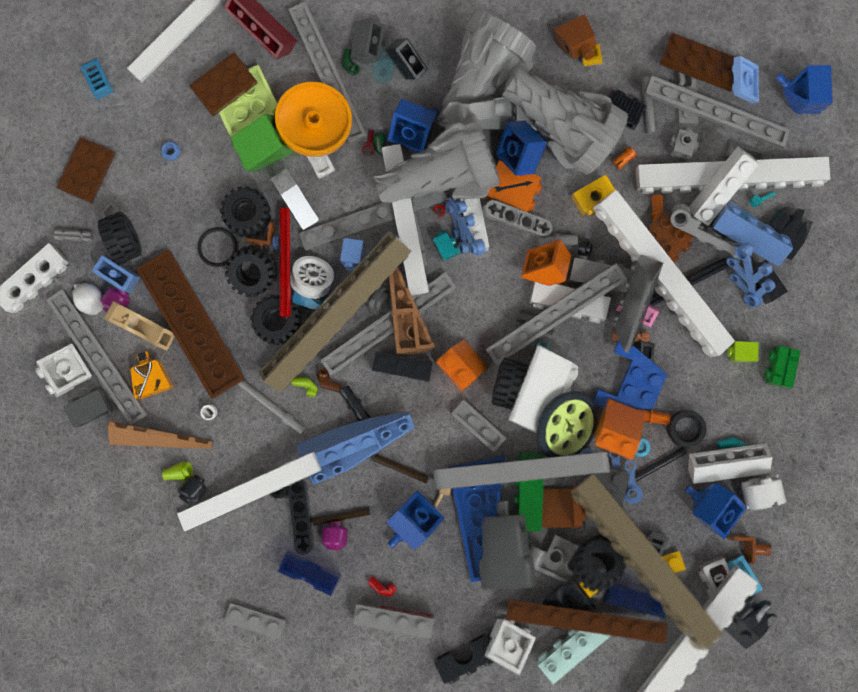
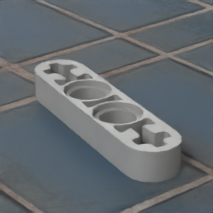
(518, 215)

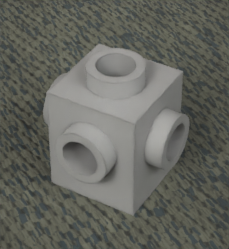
(684, 144)

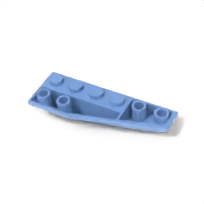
(353, 443)

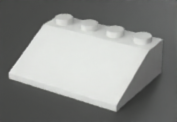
(545, 380)

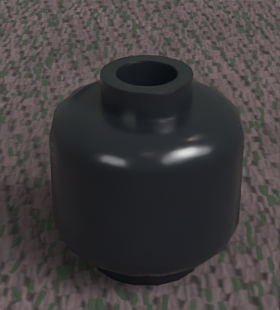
(192, 489)

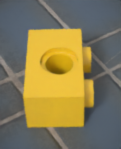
(582, 197)

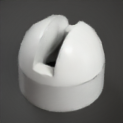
(206, 414)

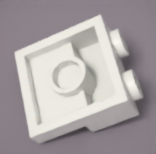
(62, 370)
(509, 645)

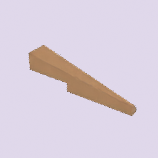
(409, 330)
(138, 436)

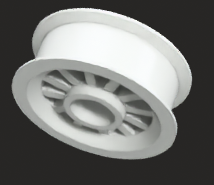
(311, 277)

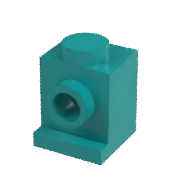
(445, 245)

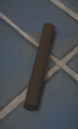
(400, 468)
(341, 516)

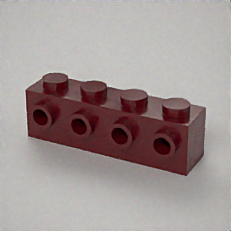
(262, 26)

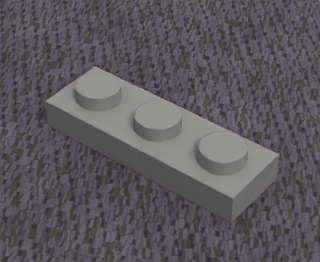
(478, 426)
(255, 620)

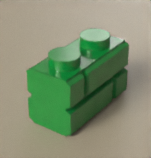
(782, 367)

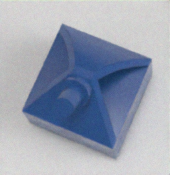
(809, 90)
(412, 125)
(521, 148)
(716, 508)
(414, 521)

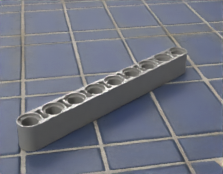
(521, 470)

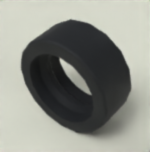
(701, 428)

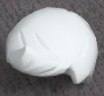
(87, 298)

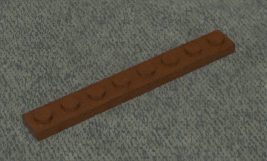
(586, 621)

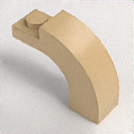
(139, 326)

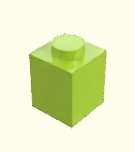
(743, 352)

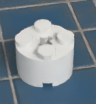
(763, 493)

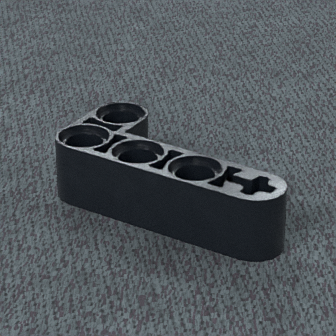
(296, 515)

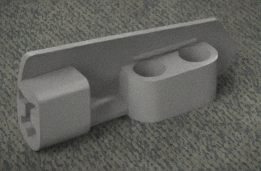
(490, 111)

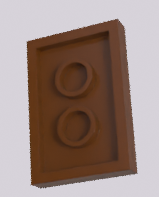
(223, 84)
(86, 170)

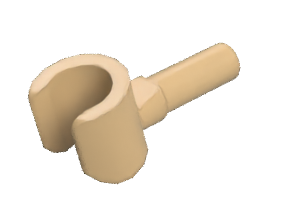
(441, 492)

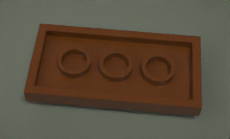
(699, 61)

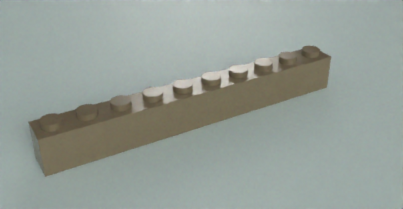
(334, 312)
(647, 563)

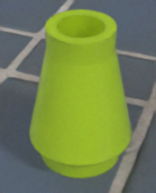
(178, 471)

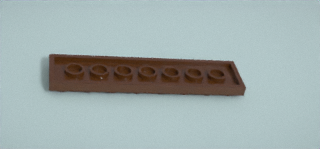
(190, 324)

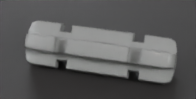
(73, 235)

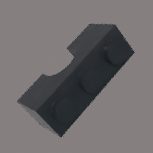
(402, 366)
(451, 669)

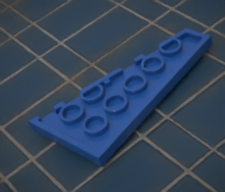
(471, 506)

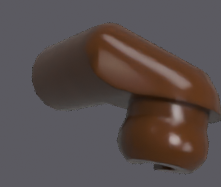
(326, 382)

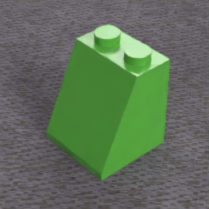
(260, 144)

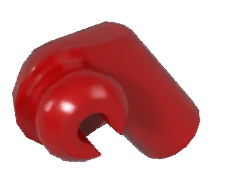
(381, 589)

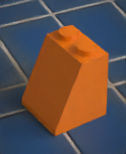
(462, 365)
(619, 429)

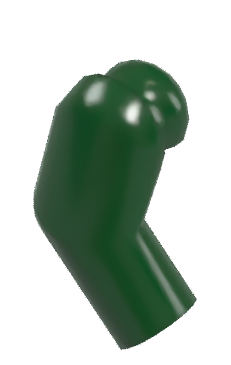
(347, 63)
(379, 141)

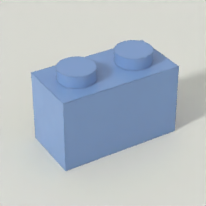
(352, 253)
(116, 274)

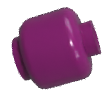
(115, 295)
(334, 536)

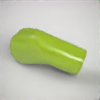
(307, 384)

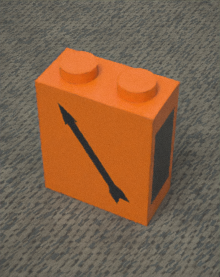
(515, 190)

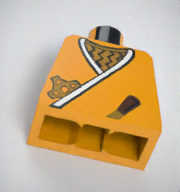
(149, 377)

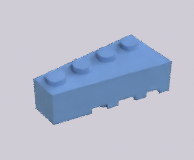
(744, 228)

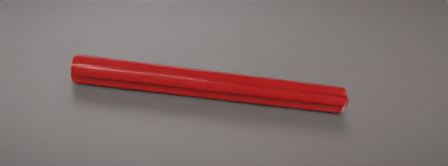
(285, 290)

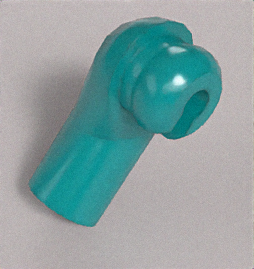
(729, 442)

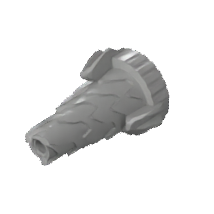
(488, 58)
(580, 125)
(454, 160)

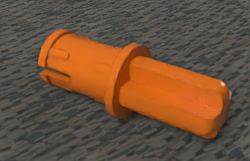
(657, 206)
(656, 417)

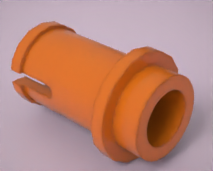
(627, 155)

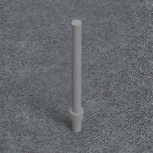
(287, 418)

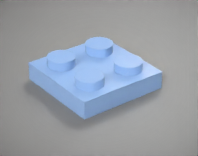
(746, 79)

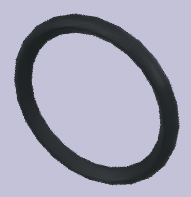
(200, 244)

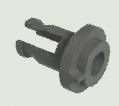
(378, 300)

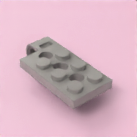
(701, 230)
(560, 568)

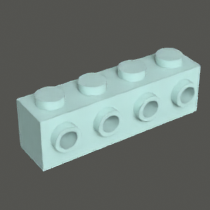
(568, 653)

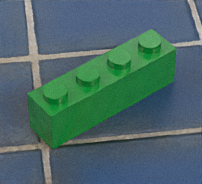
(530, 496)

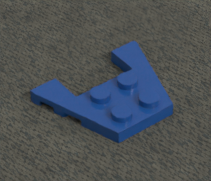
(640, 384)

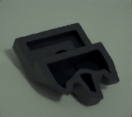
(792, 227)
(570, 596)
(751, 622)

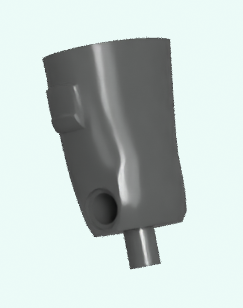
(505, 552)

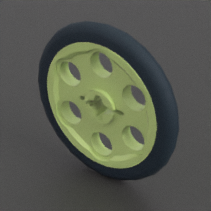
(558, 406)

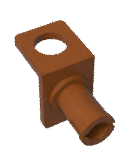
(255, 242)
(752, 548)

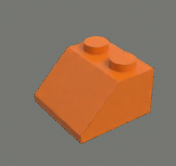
(547, 263)

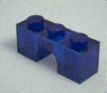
(310, 572)
(634, 600)

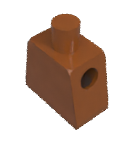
(576, 38)

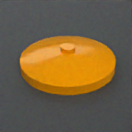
(313, 119)

